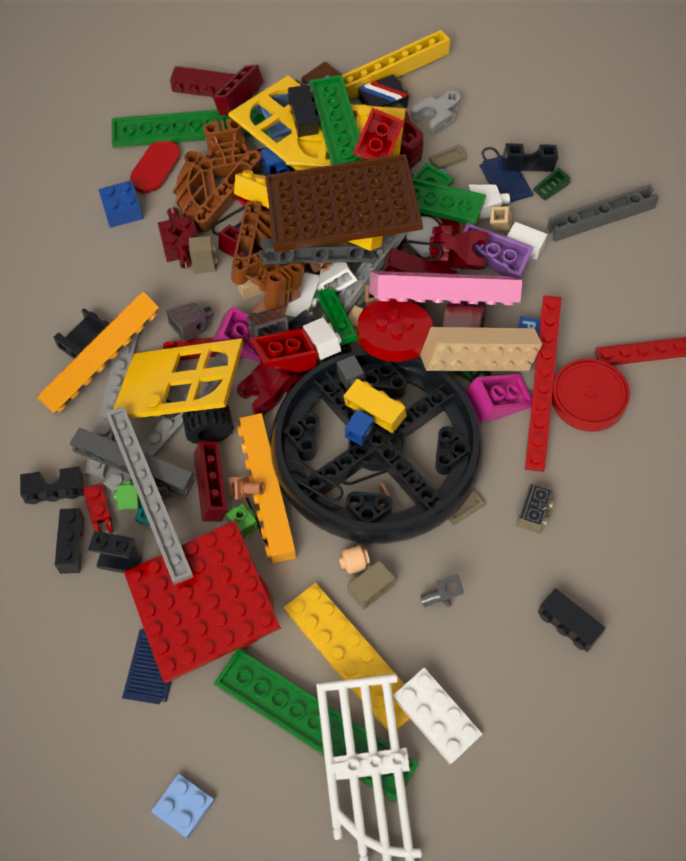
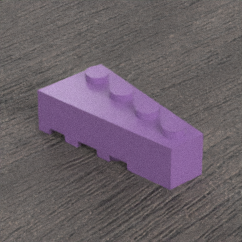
(503, 254)

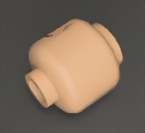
(354, 559)

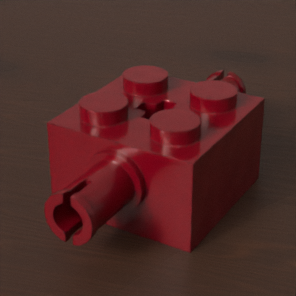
(175, 237)

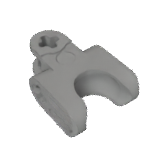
(441, 110)

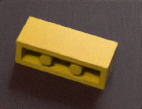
(376, 403)

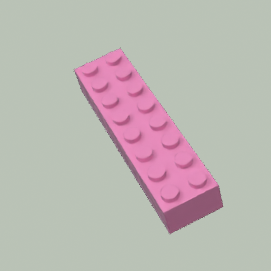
(444, 287)

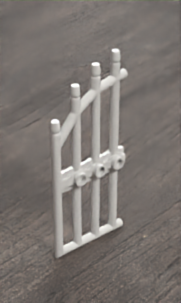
(364, 765)

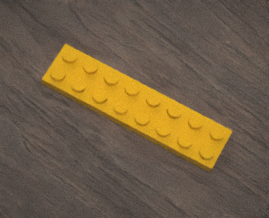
(343, 647)

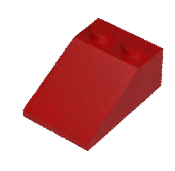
(378, 135)
(286, 350)

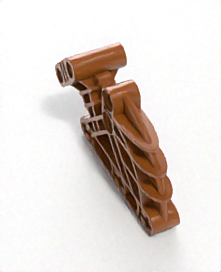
(229, 161)
(279, 281)

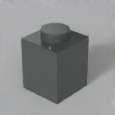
(349, 371)

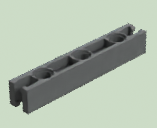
(602, 213)
(317, 254)
(108, 453)

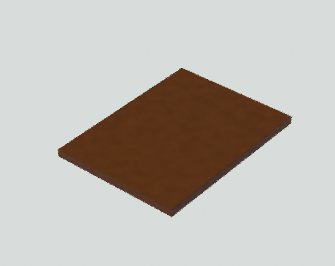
(342, 203)

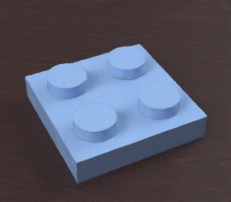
(183, 806)

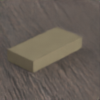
(448, 157)
(470, 506)

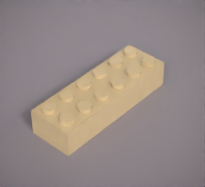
(480, 349)

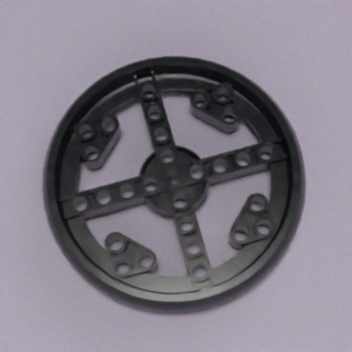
(384, 526)

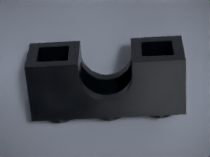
(542, 160)
(68, 486)
(67, 546)

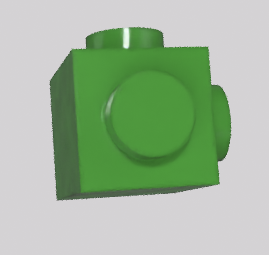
(127, 496)
(245, 519)

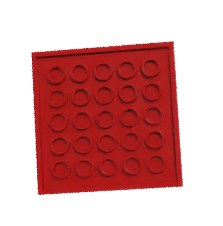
(208, 613)

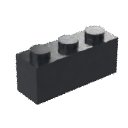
(303, 110)
(571, 620)

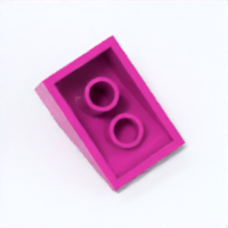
(233, 327)
(499, 396)

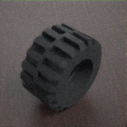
(208, 425)

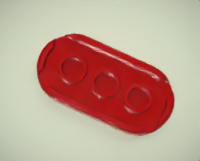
(155, 166)

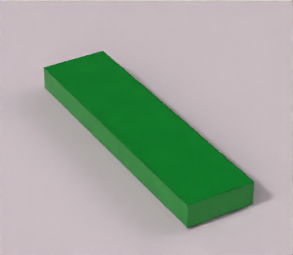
(336, 315)

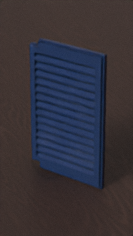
(505, 180)
(144, 679)

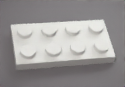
(437, 715)

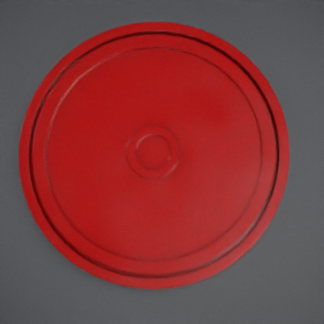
(393, 330)
(590, 395)

